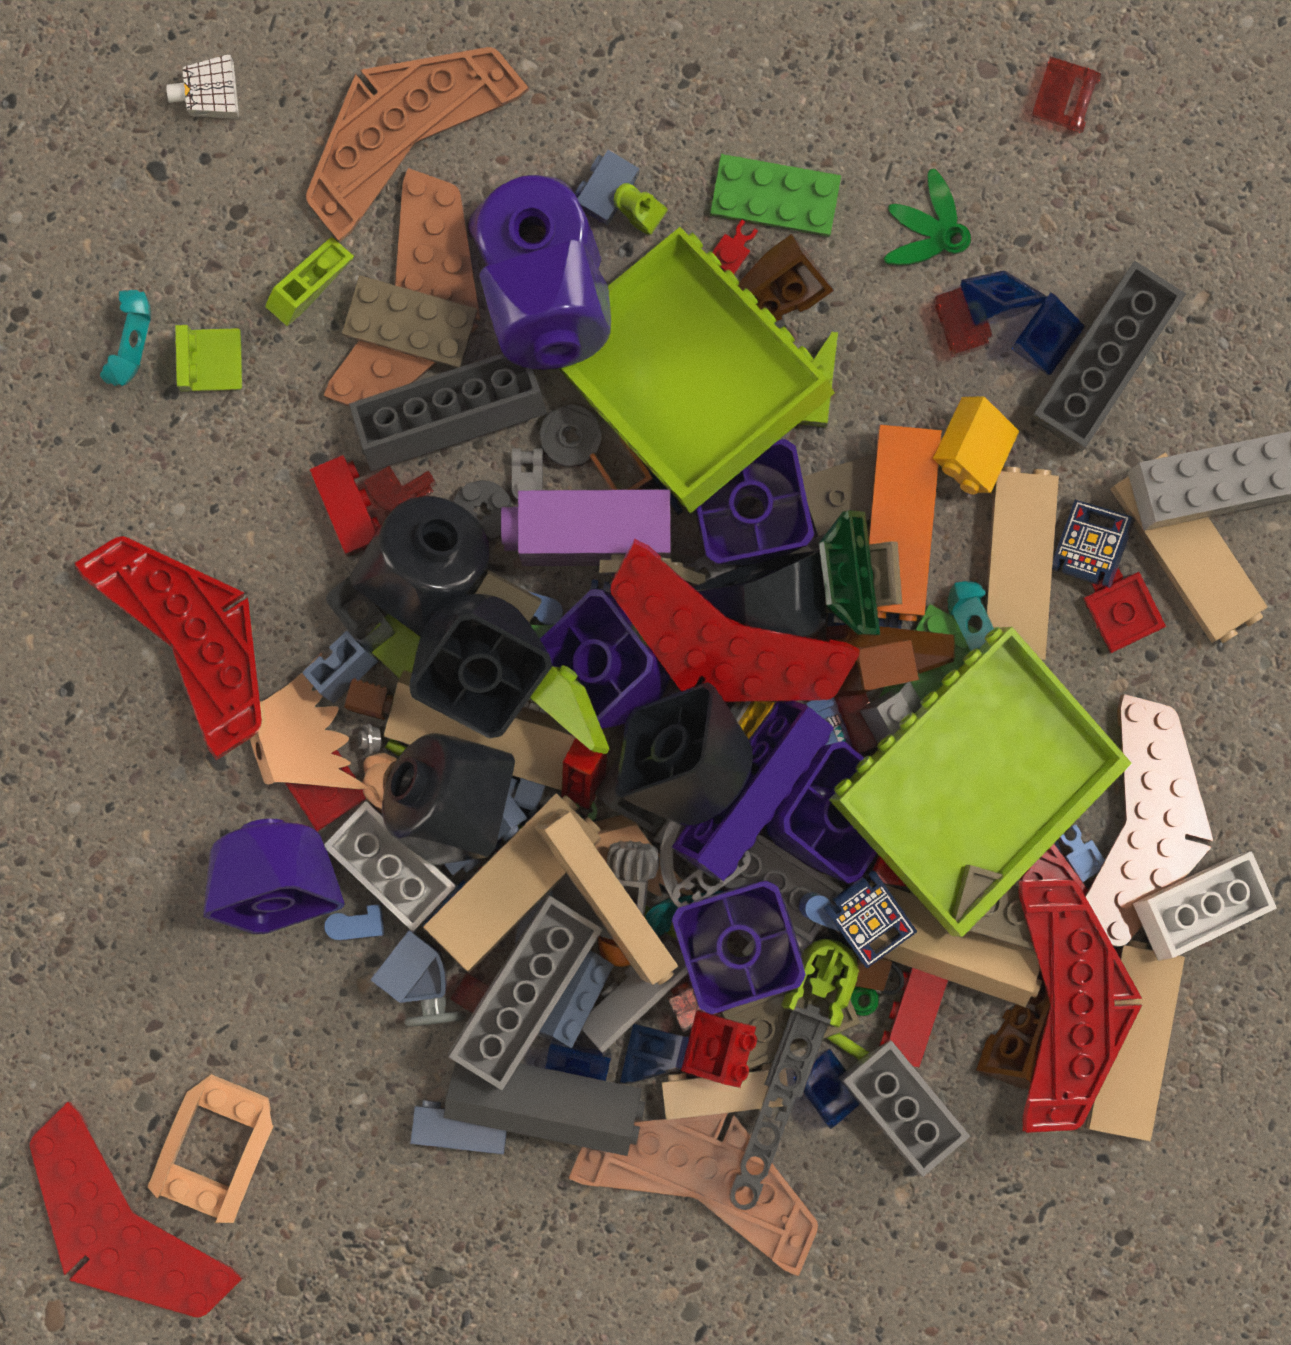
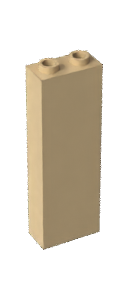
(1022, 554)
(1200, 570)
(532, 738)
(503, 890)
(607, 897)
(968, 960)
(1133, 1085)

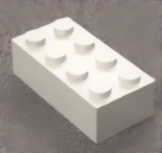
(388, 868)
(1204, 906)

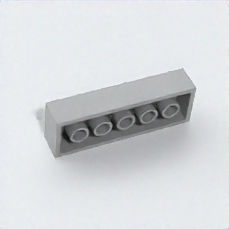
(1212, 481)
(524, 992)

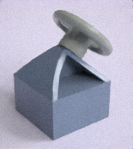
(414, 974)

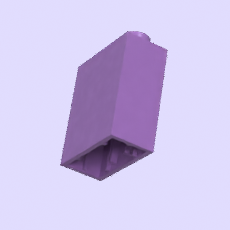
(584, 525)

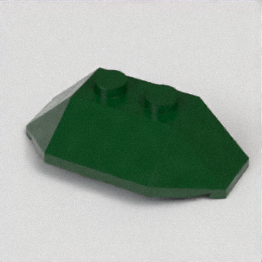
(849, 573)

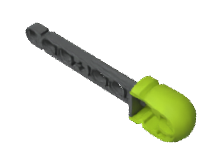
(810, 1027)

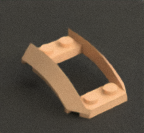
(199, 1191)

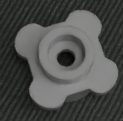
(369, 739)

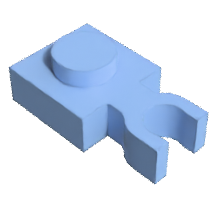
(1084, 858)

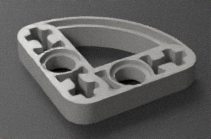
(668, 875)

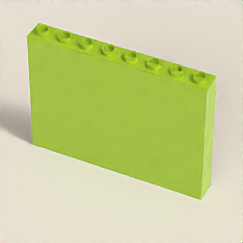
(696, 371)
(980, 777)

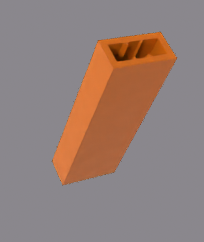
(905, 508)

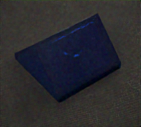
(999, 297)
(1048, 335)
(578, 1061)
(827, 1092)

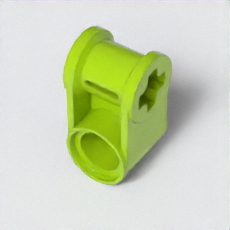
(640, 208)

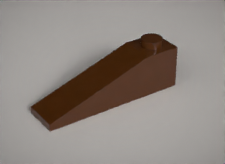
(786, 279)
(929, 649)
(1015, 1047)

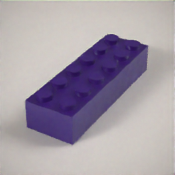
(781, 753)

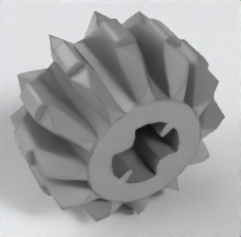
(633, 860)

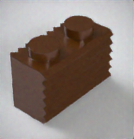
(369, 699)

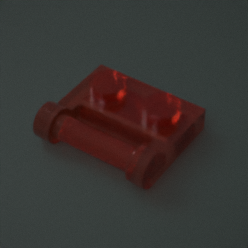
(1056, 92)

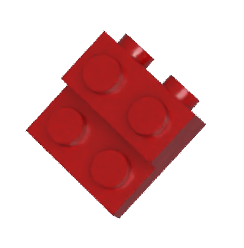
(719, 1049)

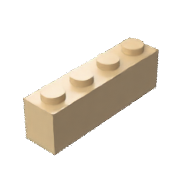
(702, 1097)

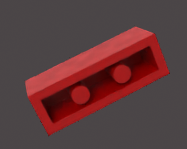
(345, 504)
(582, 774)
(915, 1014)

